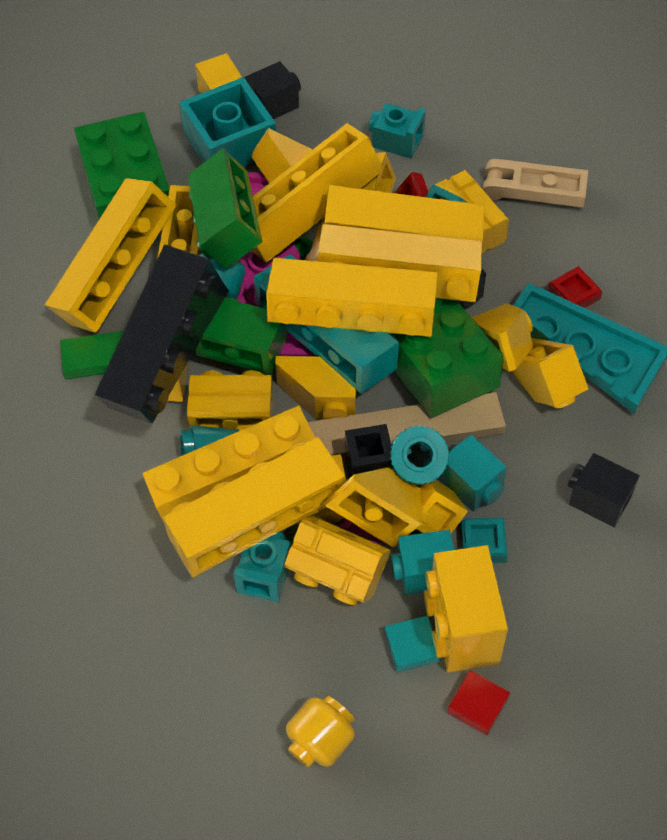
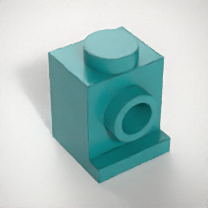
(397, 129)
(263, 577)

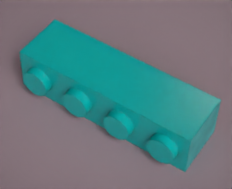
(354, 354)

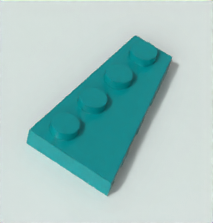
(608, 353)

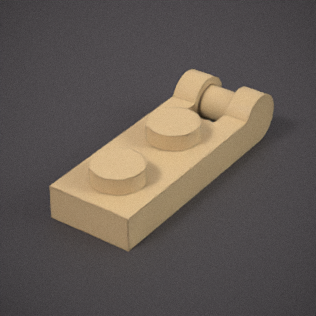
(535, 182)

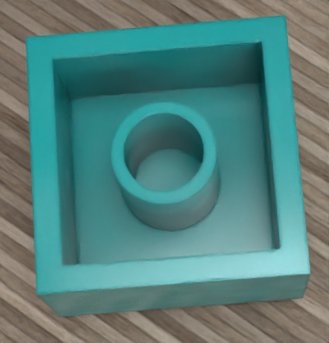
(226, 119)

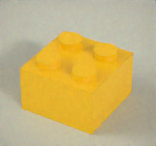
(465, 609)

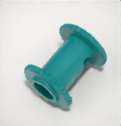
(427, 441)

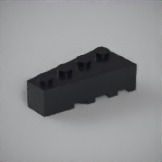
(162, 333)

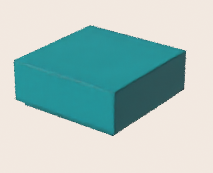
(484, 532)
(411, 643)

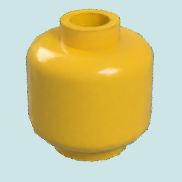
(320, 731)

